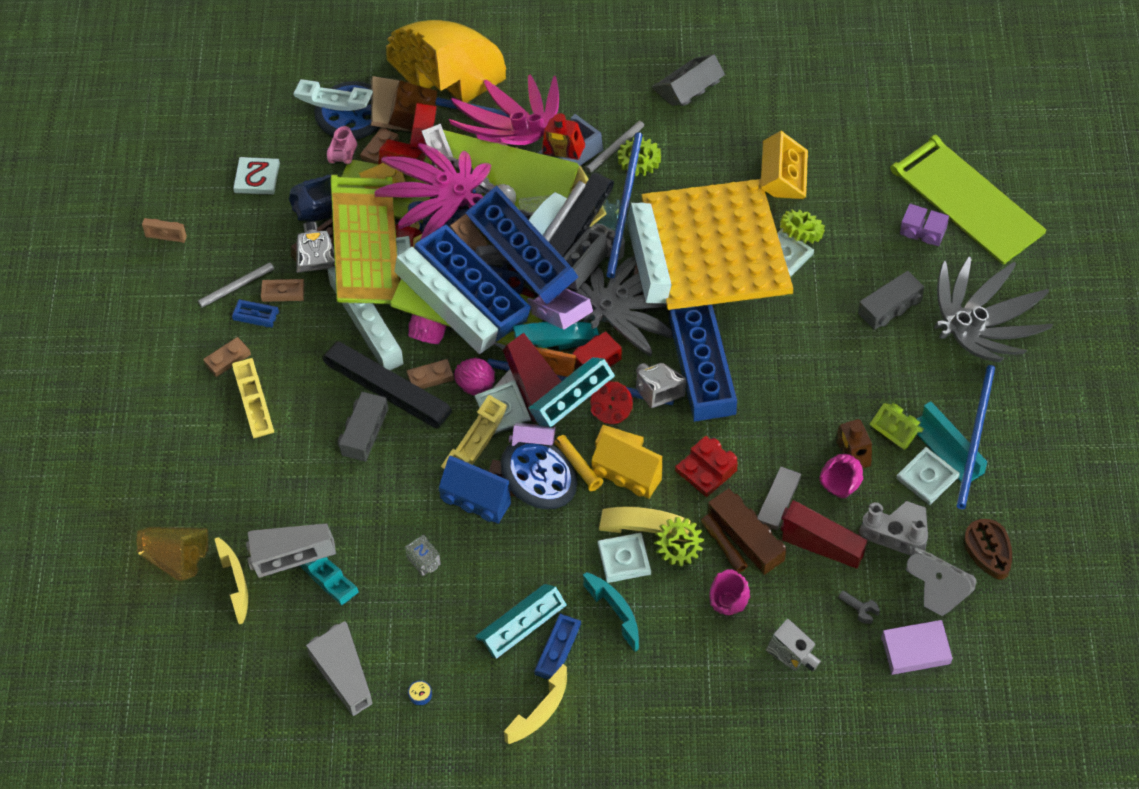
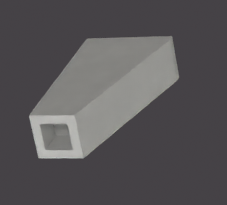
(288, 547)
(340, 665)

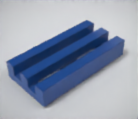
(254, 315)

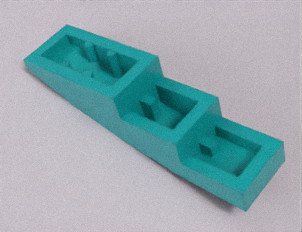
(549, 335)
(331, 579)

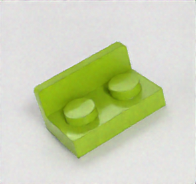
(896, 425)

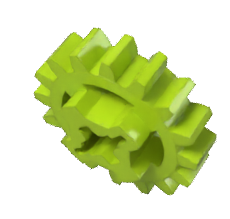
(644, 163)
(802, 226)
(679, 550)

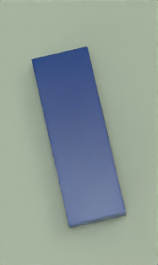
(557, 646)

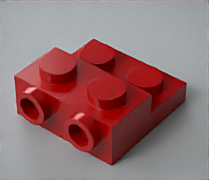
(707, 466)

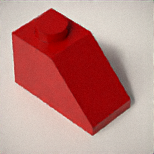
(423, 120)

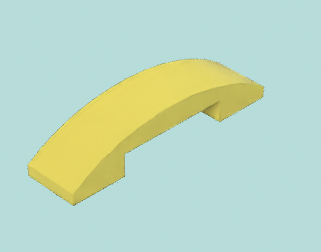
(480, 432)
(636, 519)
(239, 599)
(523, 727)

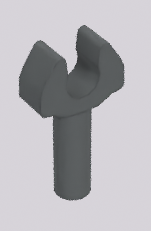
(860, 607)

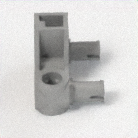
(900, 531)
(943, 593)

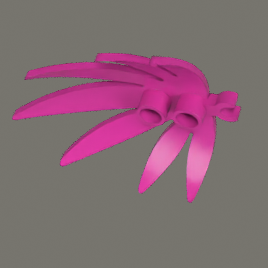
(520, 127)
(450, 187)

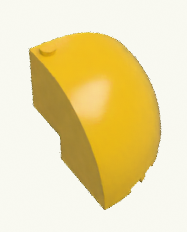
(446, 57)

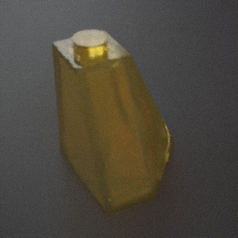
(173, 549)

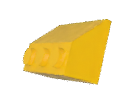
(784, 167)
(627, 464)

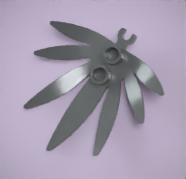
(617, 300)
(973, 320)

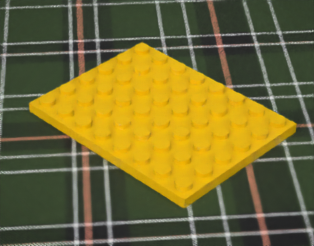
(719, 244)

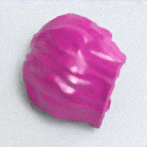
(426, 330)
(474, 376)
(841, 475)
(729, 593)

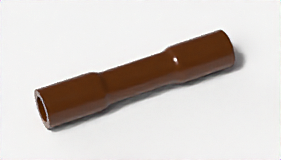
(731, 553)

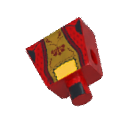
(563, 138)

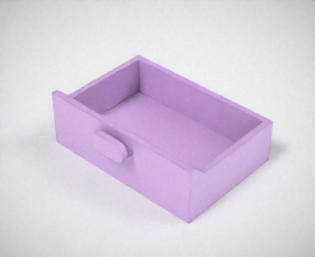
(563, 309)
(532, 434)
(916, 647)

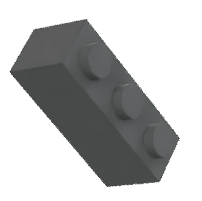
(586, 255)
(891, 300)
(363, 426)

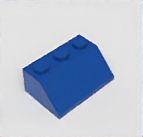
(474, 490)

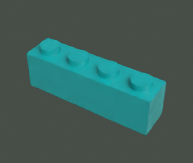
(571, 392)

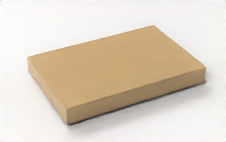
(381, 102)

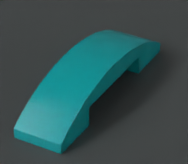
(598, 589)

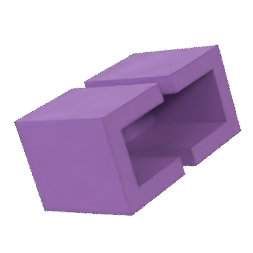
(914, 221)

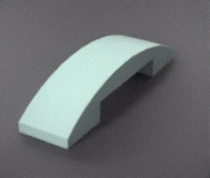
(330, 98)
(546, 212)

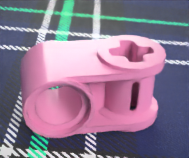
(342, 146)

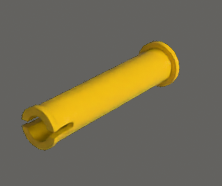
(578, 463)

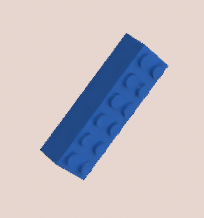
(522, 245)
(474, 279)
(703, 362)

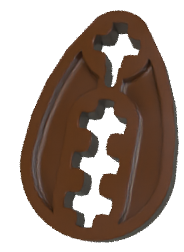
(985, 558)

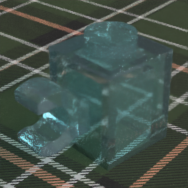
(611, 217)

